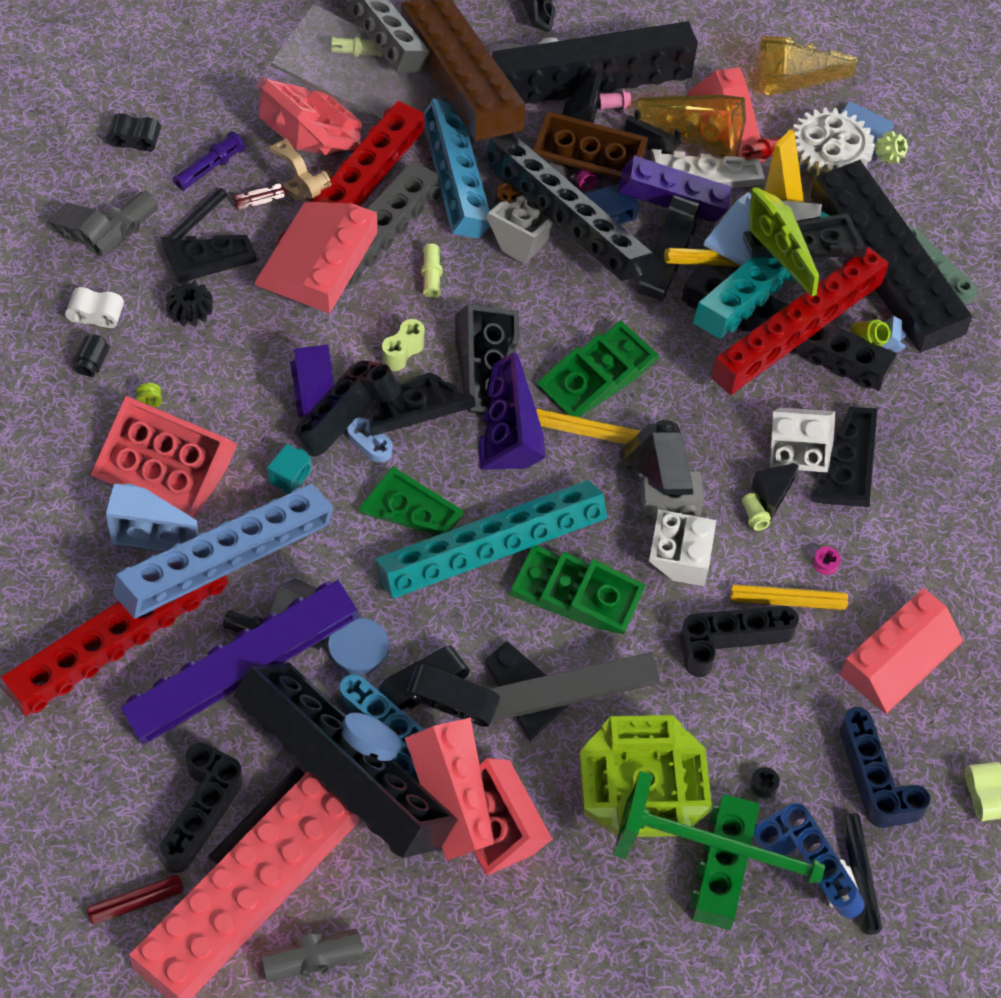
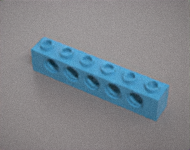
(457, 170)

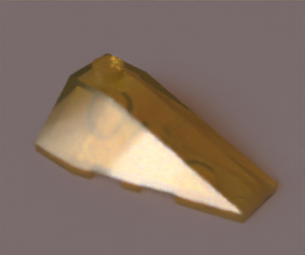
(702, 119)

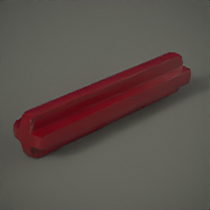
(134, 899)

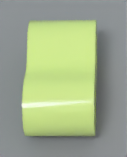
(402, 345)
(985, 789)

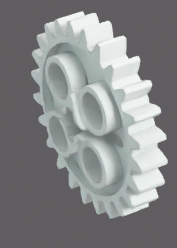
(832, 140)

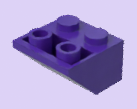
(311, 376)

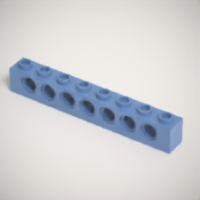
(221, 550)

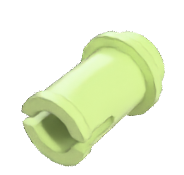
(755, 512)

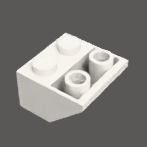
(802, 438)
(682, 546)

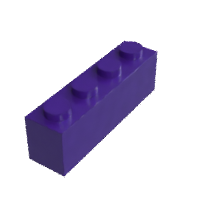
(659, 184)

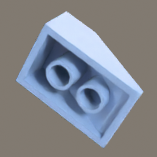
(728, 234)
(145, 520)

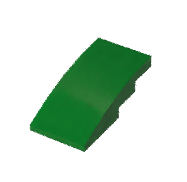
(597, 370)
(578, 590)

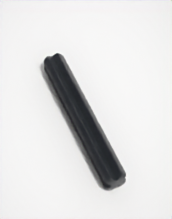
(862, 872)

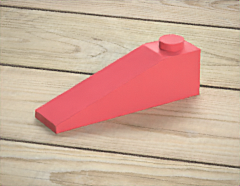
(731, 83)

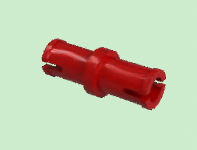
(761, 149)

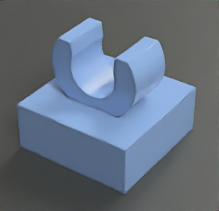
(896, 335)

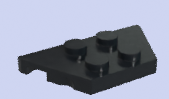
(420, 400)

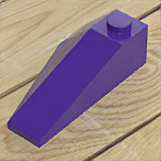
(513, 428)

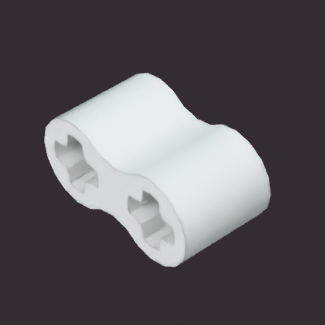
(94, 307)

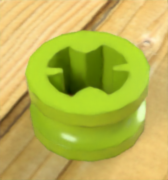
(149, 394)

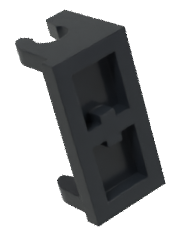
(656, 138)

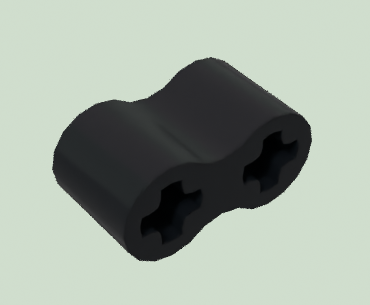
(133, 132)

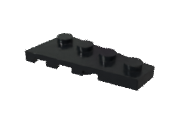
(823, 236)
(850, 461)

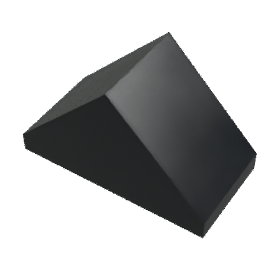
(773, 485)

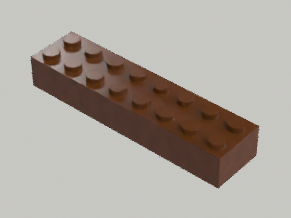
(465, 69)

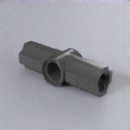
(125, 222)
(311, 955)

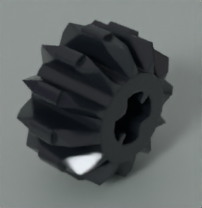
(189, 303)

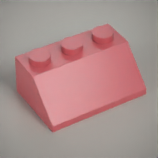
(513, 818)

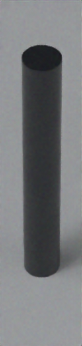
(198, 215)

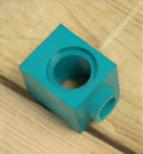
(289, 468)

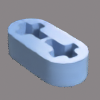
(365, 442)

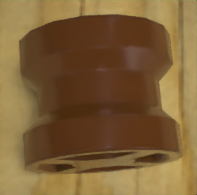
(507, 193)

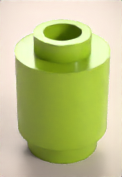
(872, 331)

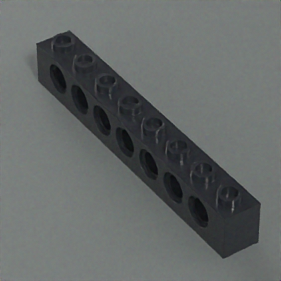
(567, 207)
(830, 347)

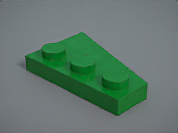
(410, 504)

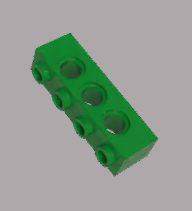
(715, 908)

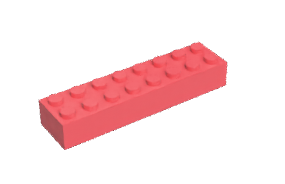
(243, 889)

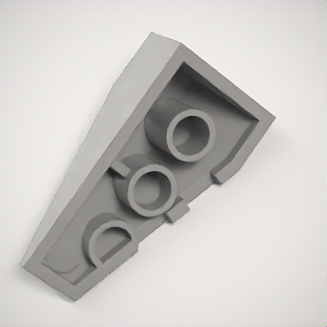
(520, 228)

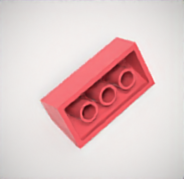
(902, 651)

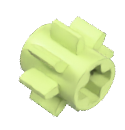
(891, 147)

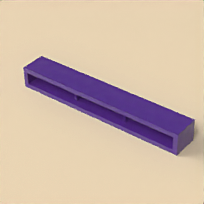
(221, 672)

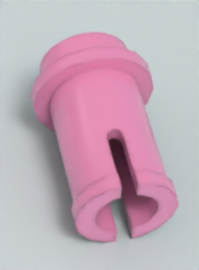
(615, 100)

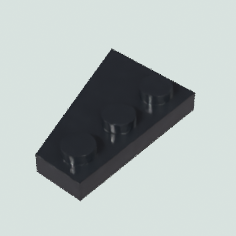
(204, 257)

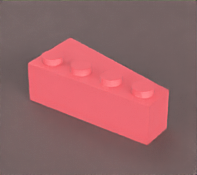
(451, 772)

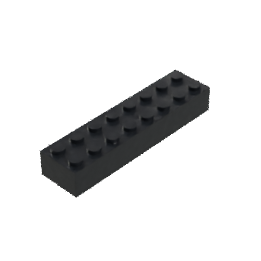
(625, 58)
(913, 283)
(373, 789)

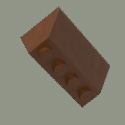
(587, 145)

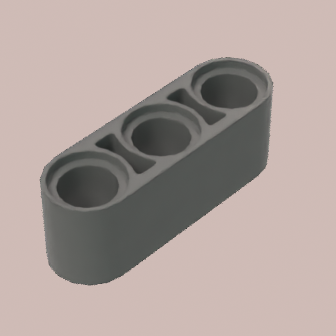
(79, 224)

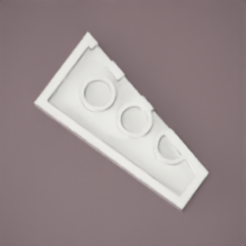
(728, 171)

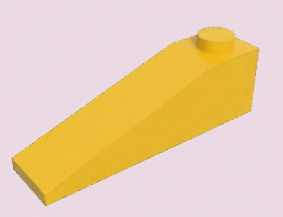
(784, 170)

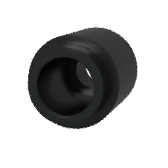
(90, 355)

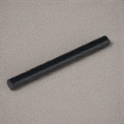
(256, 815)

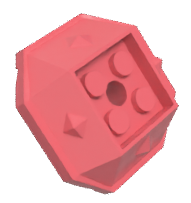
(308, 118)

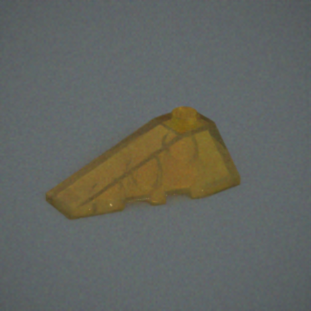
(790, 66)

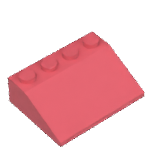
(319, 253)
(163, 456)

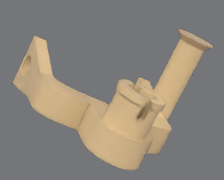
(306, 184)

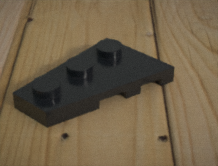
(510, 667)

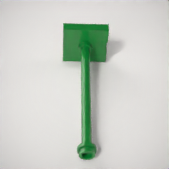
(637, 817)

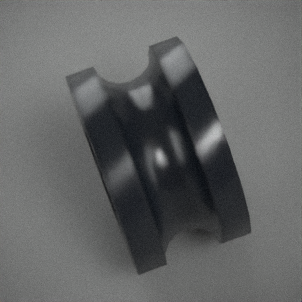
(765, 773)

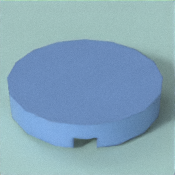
(359, 647)
(370, 736)

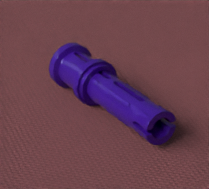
(217, 155)

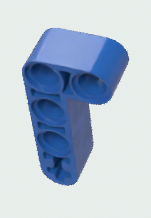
(803, 838)

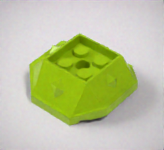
(649, 745)

